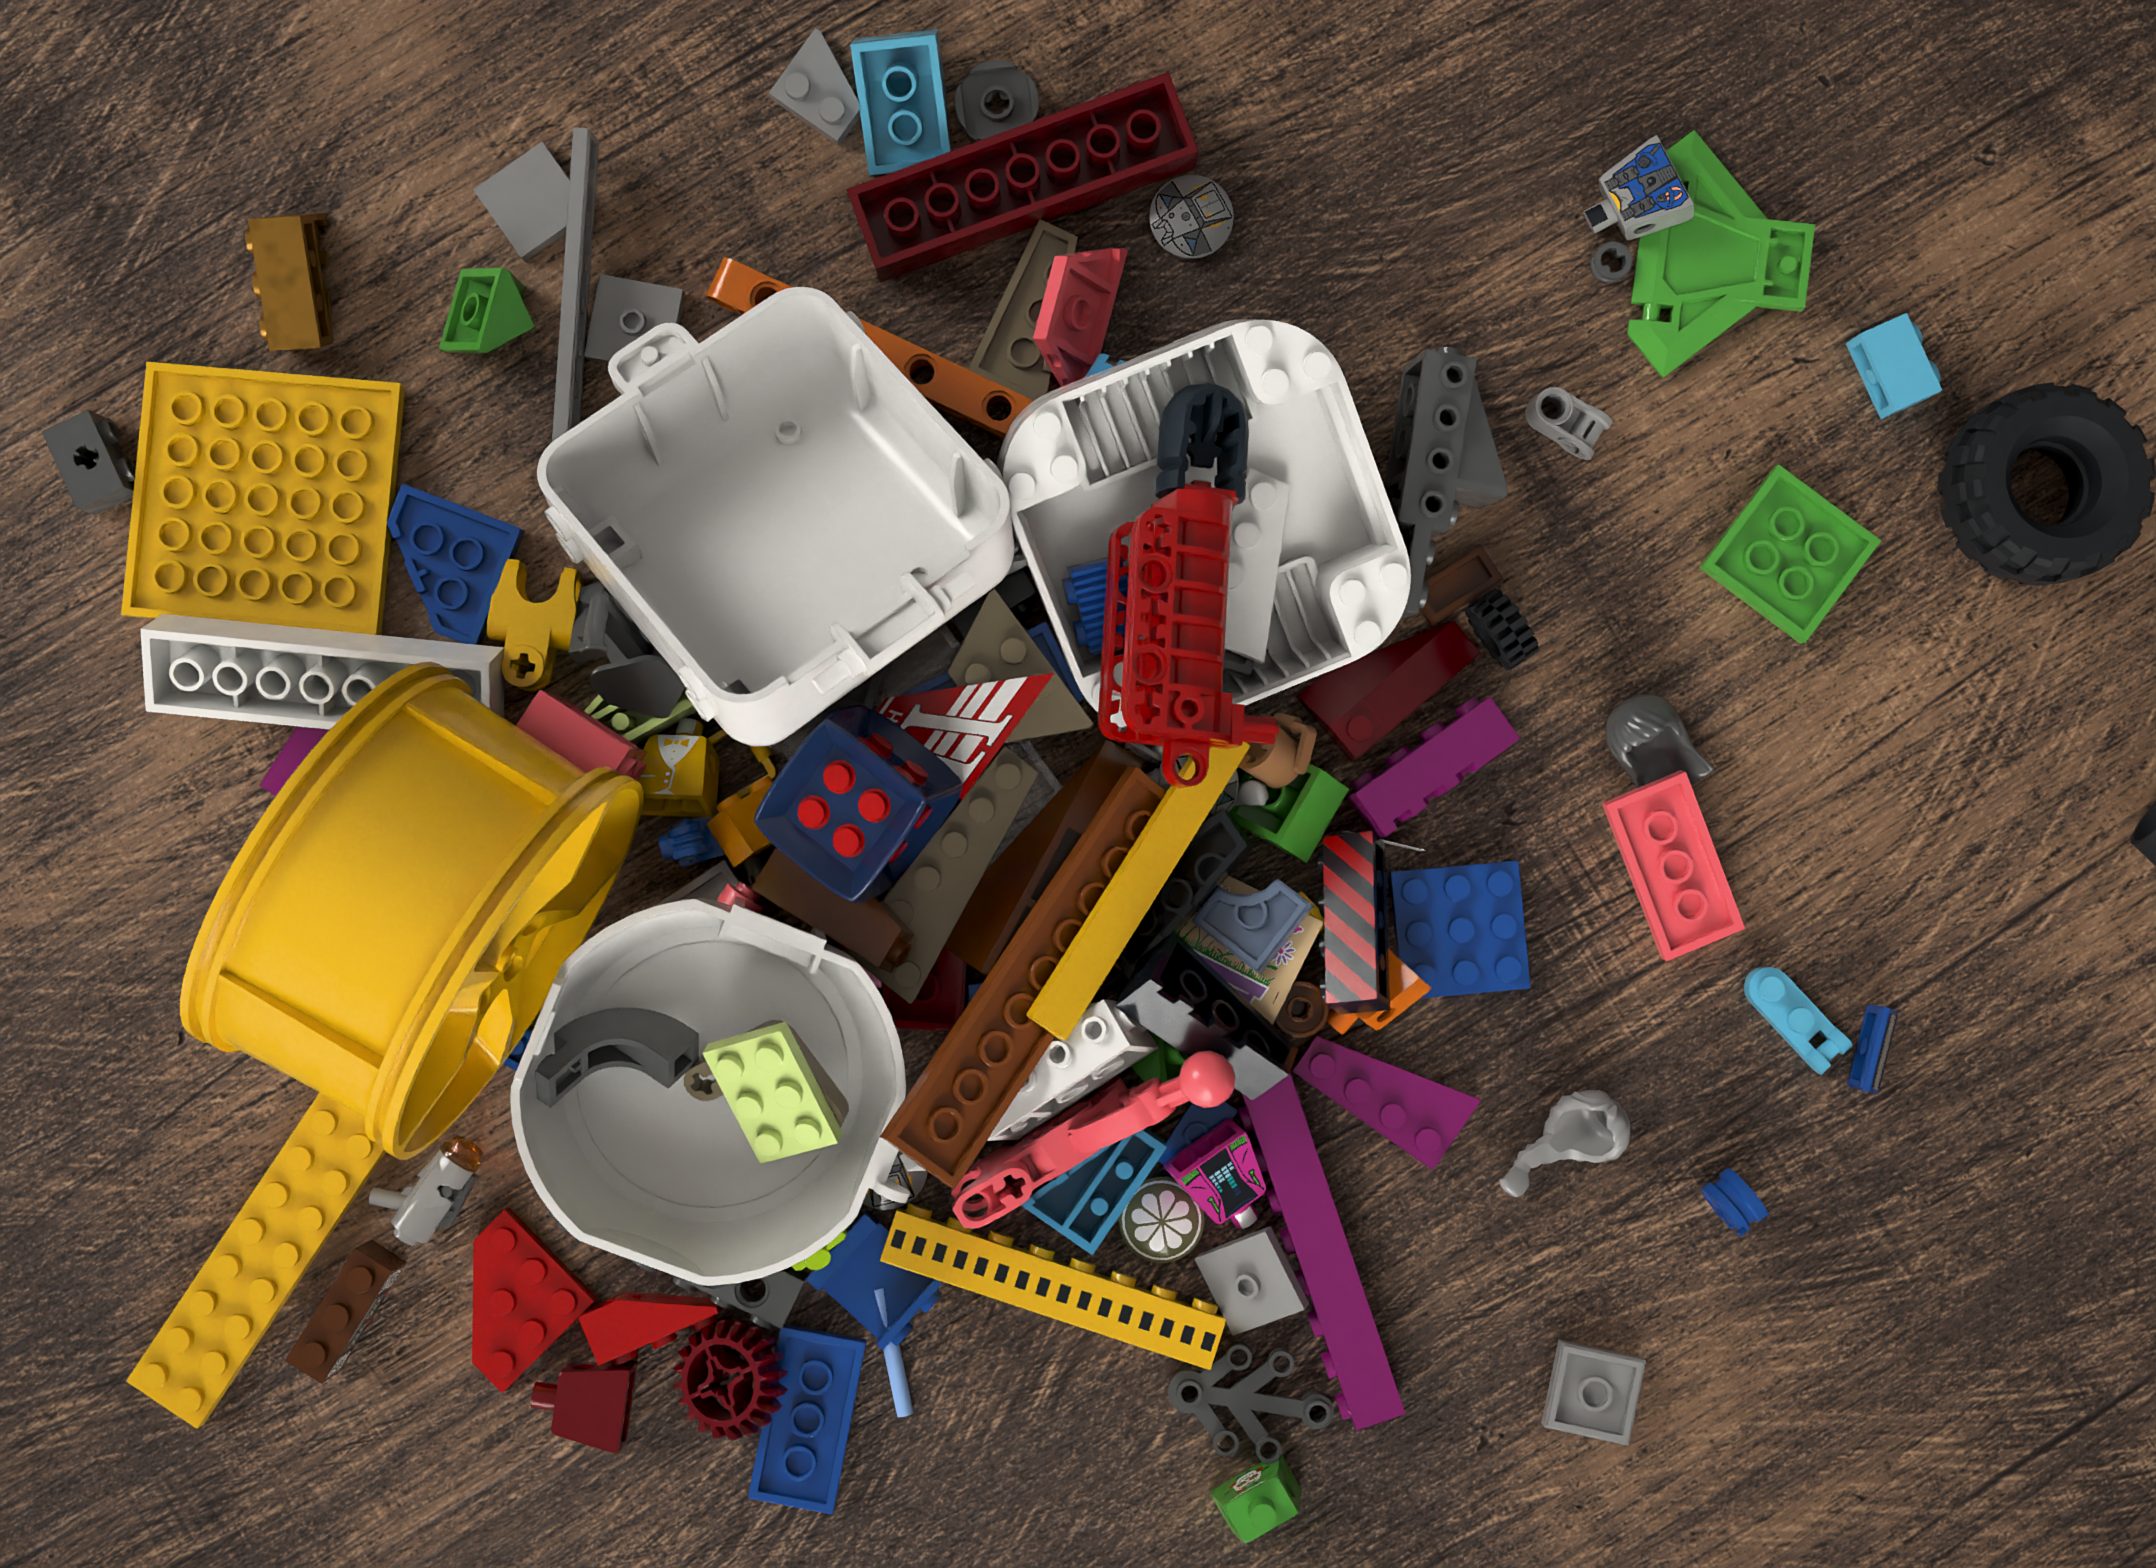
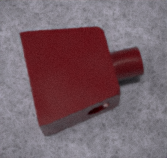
(590, 1403)

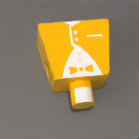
(680, 773)

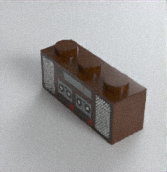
(346, 1311)

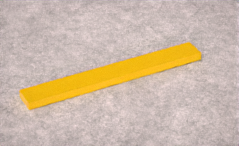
(1130, 894)

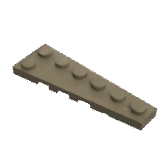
(949, 869)

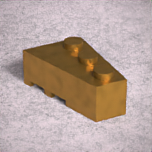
(291, 280)

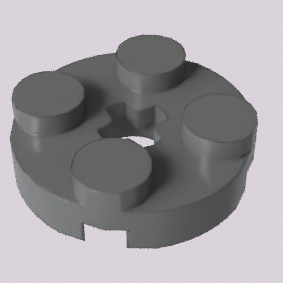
(993, 79)

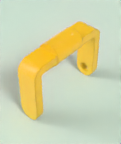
(761, 753)

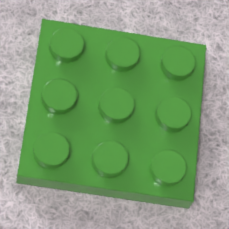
(1789, 554)

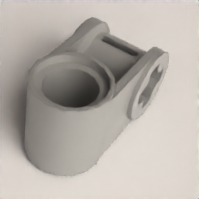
(1572, 421)

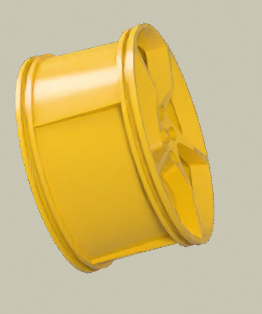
(407, 905)

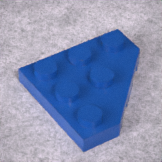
(452, 559)

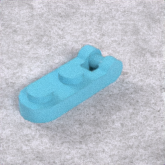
(1794, 1016)

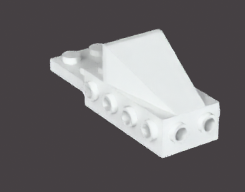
(1094, 1053)

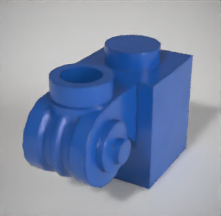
(690, 843)

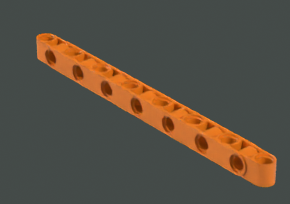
(952, 386)

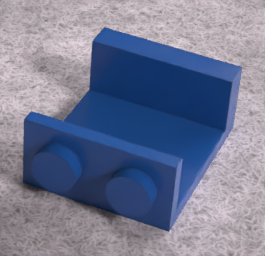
(857, 1272)

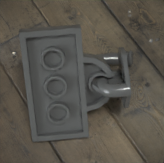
(637, 673)

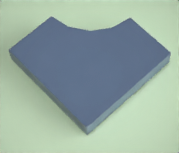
(1253, 924)

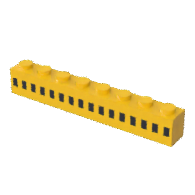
(1053, 1287)

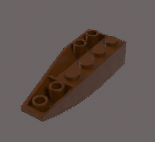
(1033, 858)

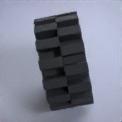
(1502, 629)

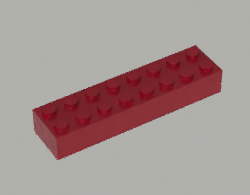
(1024, 177)

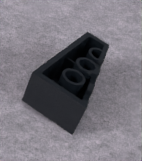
(1201, 869)
(1199, 1011)

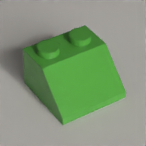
(1295, 813)

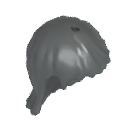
(1652, 741)

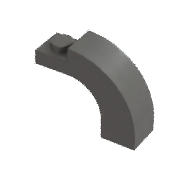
(616, 1038)

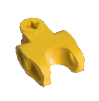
(532, 629)

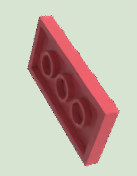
(1673, 865)

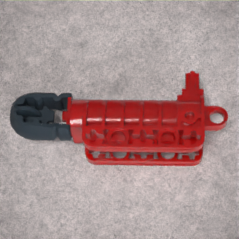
(1180, 594)

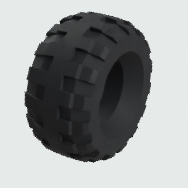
(2103, 472)

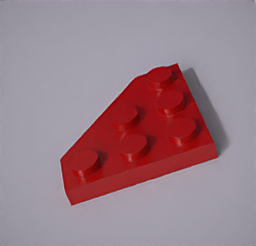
(519, 1299)

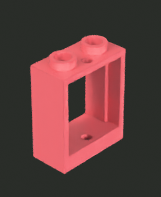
(580, 736)

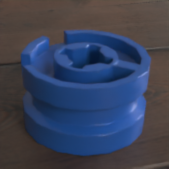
(1734, 1201)

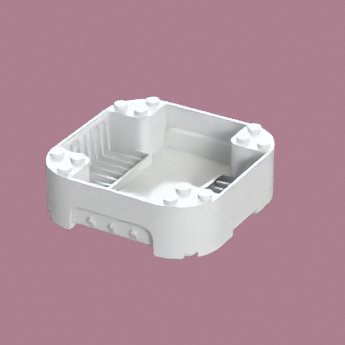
(1089, 464)

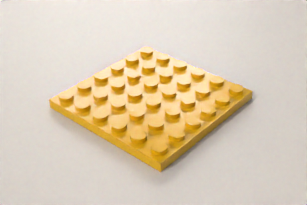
(263, 498)

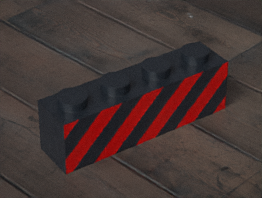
(1354, 923)

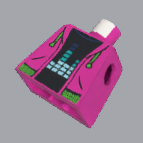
(1221, 1174)

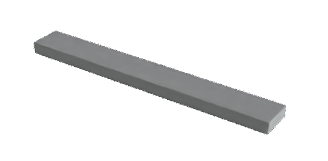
(575, 281)

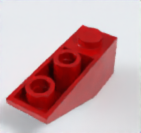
(637, 1319)

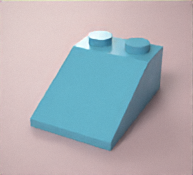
(901, 99)

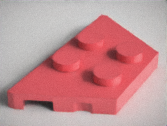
(1078, 310)

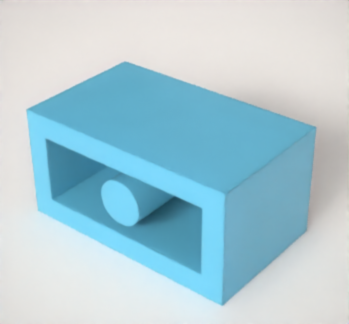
(1894, 365)

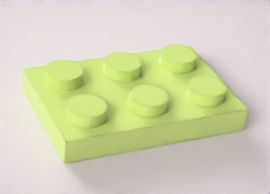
(772, 1092)

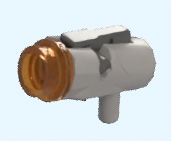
(437, 1194)

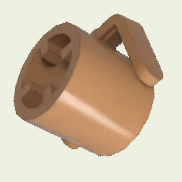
(1286, 758)

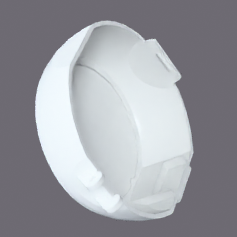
(675, 1174)

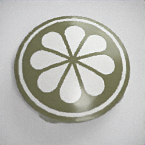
(1161, 1221)

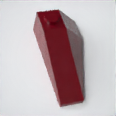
(1379, 690)

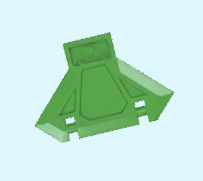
(1713, 264)

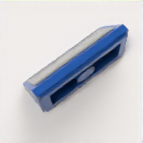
(1872, 1048)

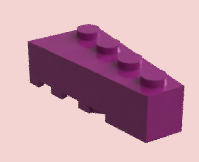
(1431, 766)

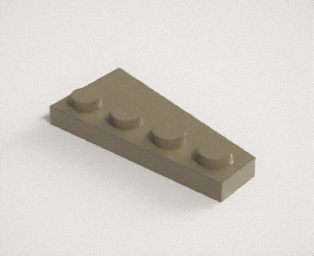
(1008, 346)

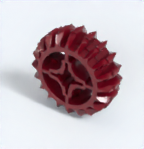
(712, 1354)

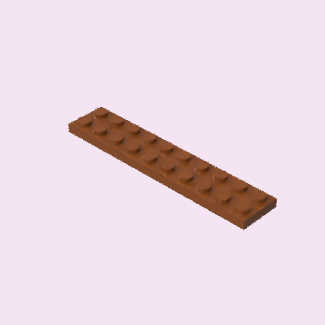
(993, 1040)

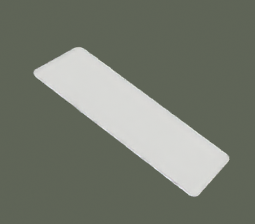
(1392, 843)

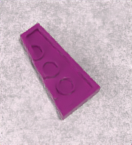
(1396, 1103)

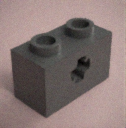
(75, 446)

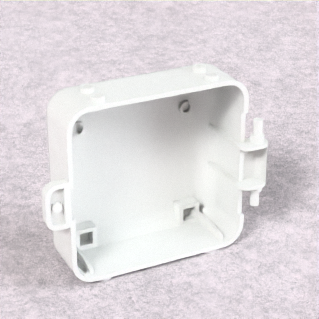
(776, 509)

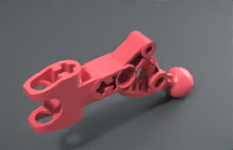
(1108, 1116)

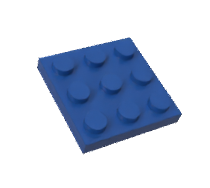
(1462, 927)

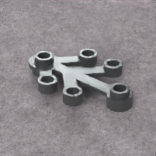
(1244, 1399)

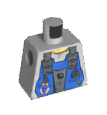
(1641, 194)

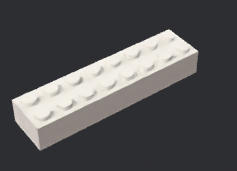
(290, 671)

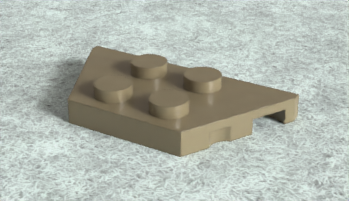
(1002, 650)

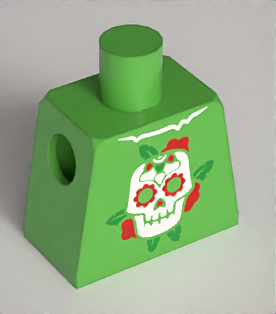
(1258, 1499)

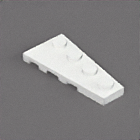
(1254, 564)

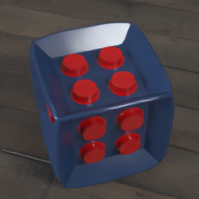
(857, 802)

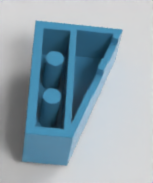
(1097, 1190)

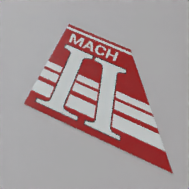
(965, 722)

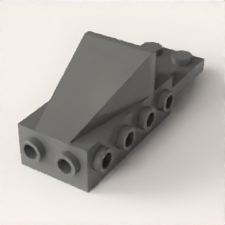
(1438, 456)

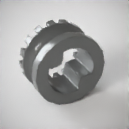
(1602, 272)

